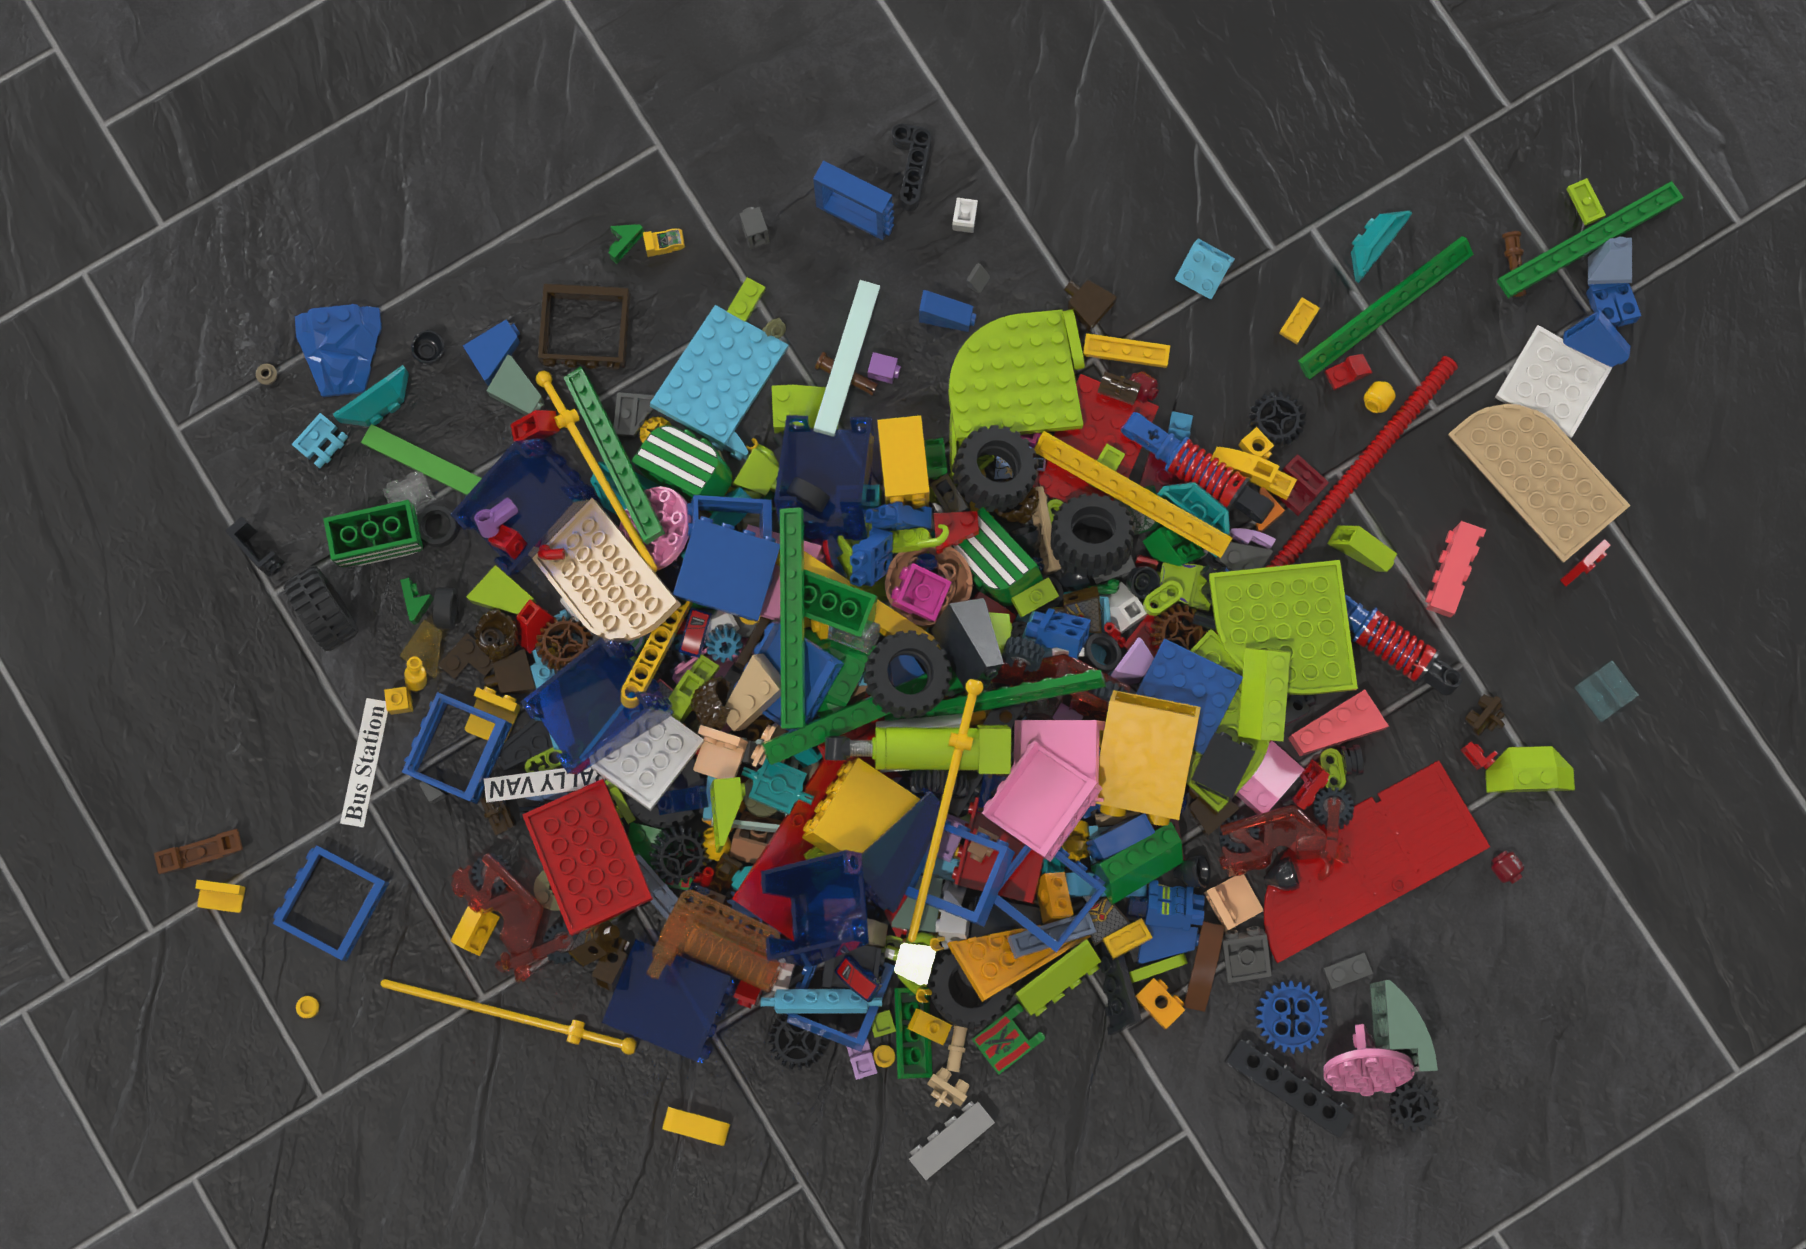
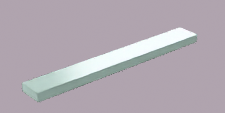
(846, 358)

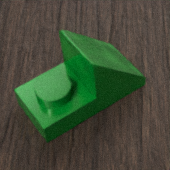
(628, 236)
(415, 606)

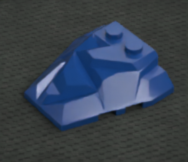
(339, 346)

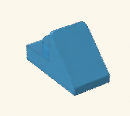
(1180, 425)

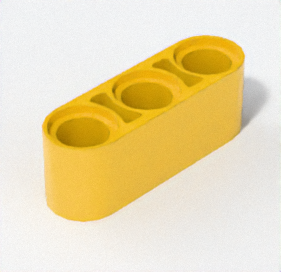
(696, 1126)

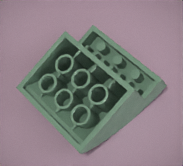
(1400, 1026)

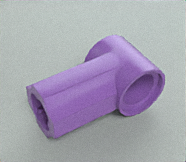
(490, 520)

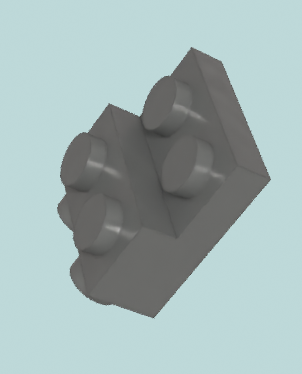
(1246, 954)

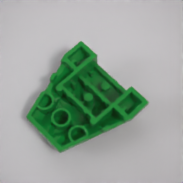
(848, 677)

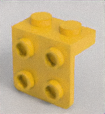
(495, 705)

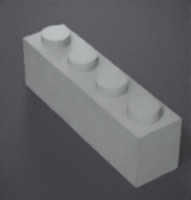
(952, 1140)

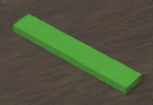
(420, 460)

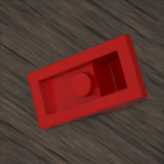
(1350, 370)

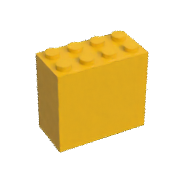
(903, 461)
(857, 809)

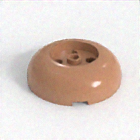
(948, 568)

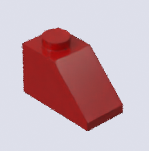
(535, 425)

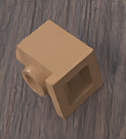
(978, 851)

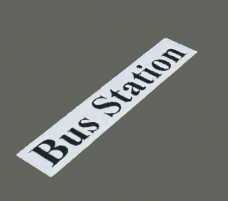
(364, 763)

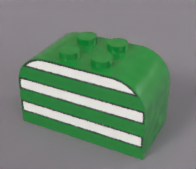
(683, 463)
(373, 534)
(998, 562)

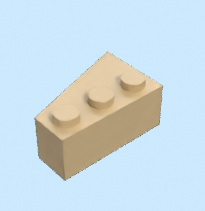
(753, 693)

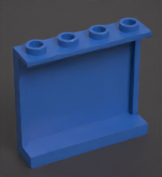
(726, 569)
(820, 672)

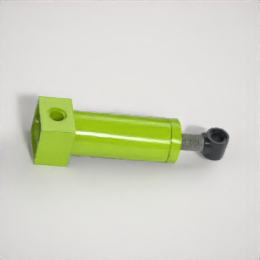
(928, 749)

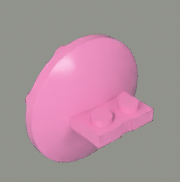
(674, 518)
(1368, 1067)

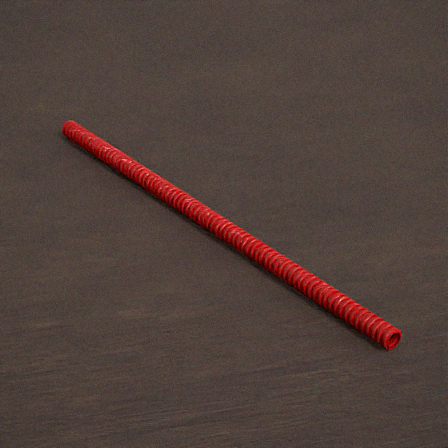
(1366, 462)

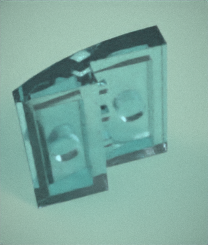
(1606, 691)

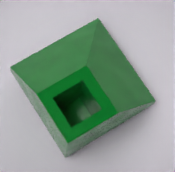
(1172, 548)

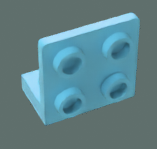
(1204, 268)

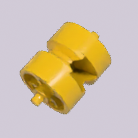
(1076, 842)

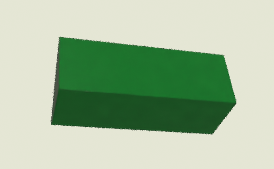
(838, 604)
(913, 1050)

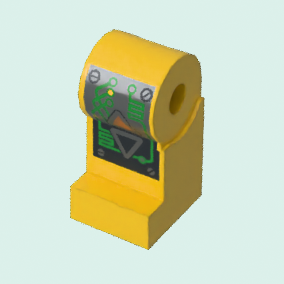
(663, 242)

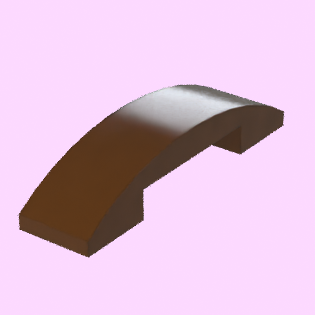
(198, 852)
(1204, 966)

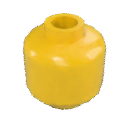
(1379, 397)
(710, 844)

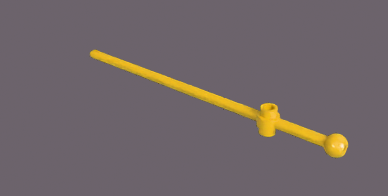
(567, 419)
(960, 742)
(575, 1031)

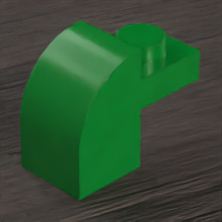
(935, 458)

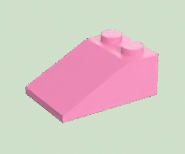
(1271, 780)

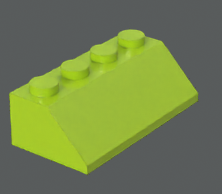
(1264, 694)
(1057, 978)

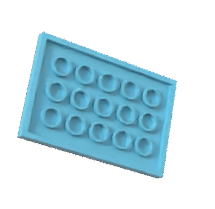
(719, 376)

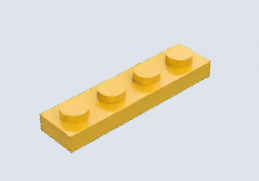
(1126, 350)

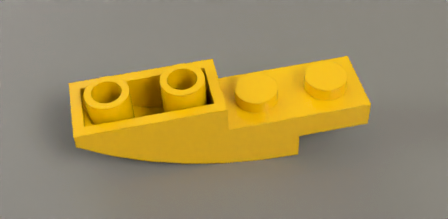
(1261, 471)

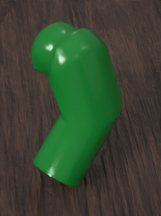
(1108, 588)

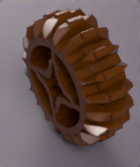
(1171, 615)
(549, 639)

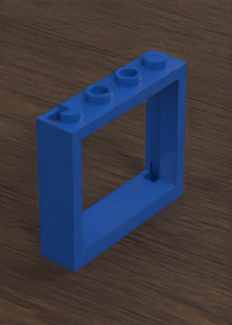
(834, 179)
(730, 504)
(487, 760)
(1078, 868)
(992, 885)
(359, 922)
(832, 1034)

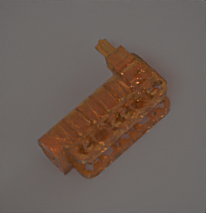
(716, 941)

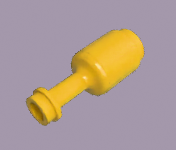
(415, 674)

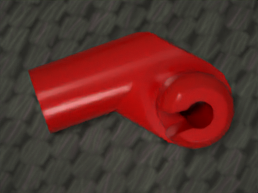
(547, 553)
(1114, 631)
(704, 878)

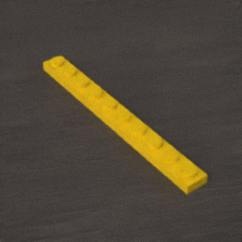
(1132, 494)

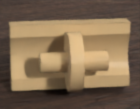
(945, 1092)

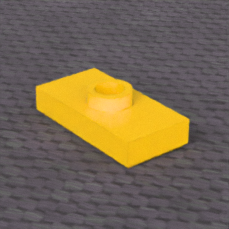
(1299, 320)
(1127, 938)
(929, 1026)

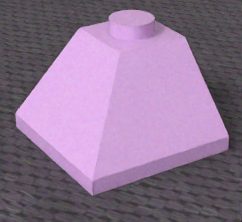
(1134, 664)

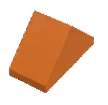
(1276, 512)

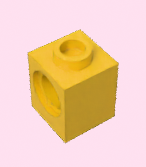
(1257, 436)
(398, 700)

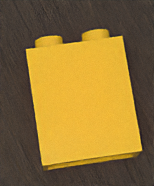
(1146, 756)

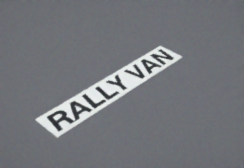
(537, 784)

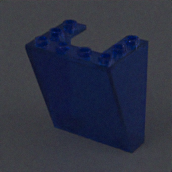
(834, 465)
(539, 487)
(585, 706)
(898, 852)
(825, 909)
(673, 1010)

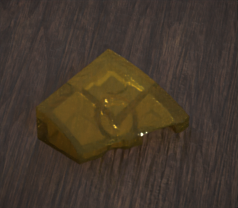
(425, 646)

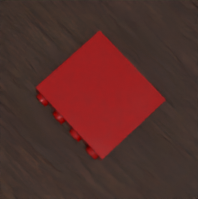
(974, 875)

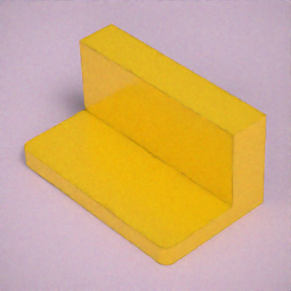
(220, 896)
(474, 931)

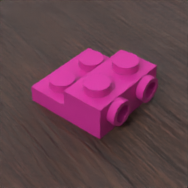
(920, 592)

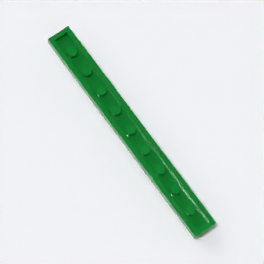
(1589, 239)
(1385, 307)
(614, 456)
(792, 618)
(1019, 694)
(837, 723)

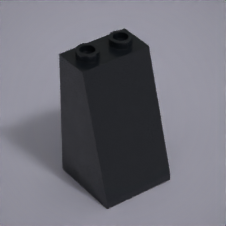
(969, 641)
(999, 920)

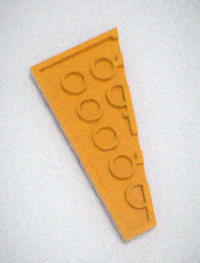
(991, 964)

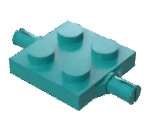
(777, 786)

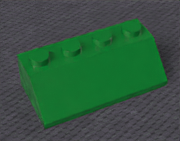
(1140, 863)

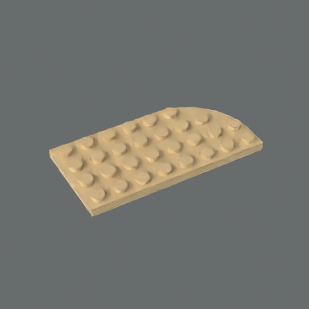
(1540, 475)
(606, 578)

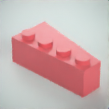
(1454, 568)
(1344, 723)

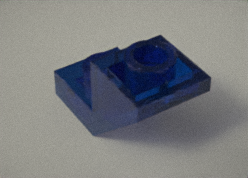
(683, 800)

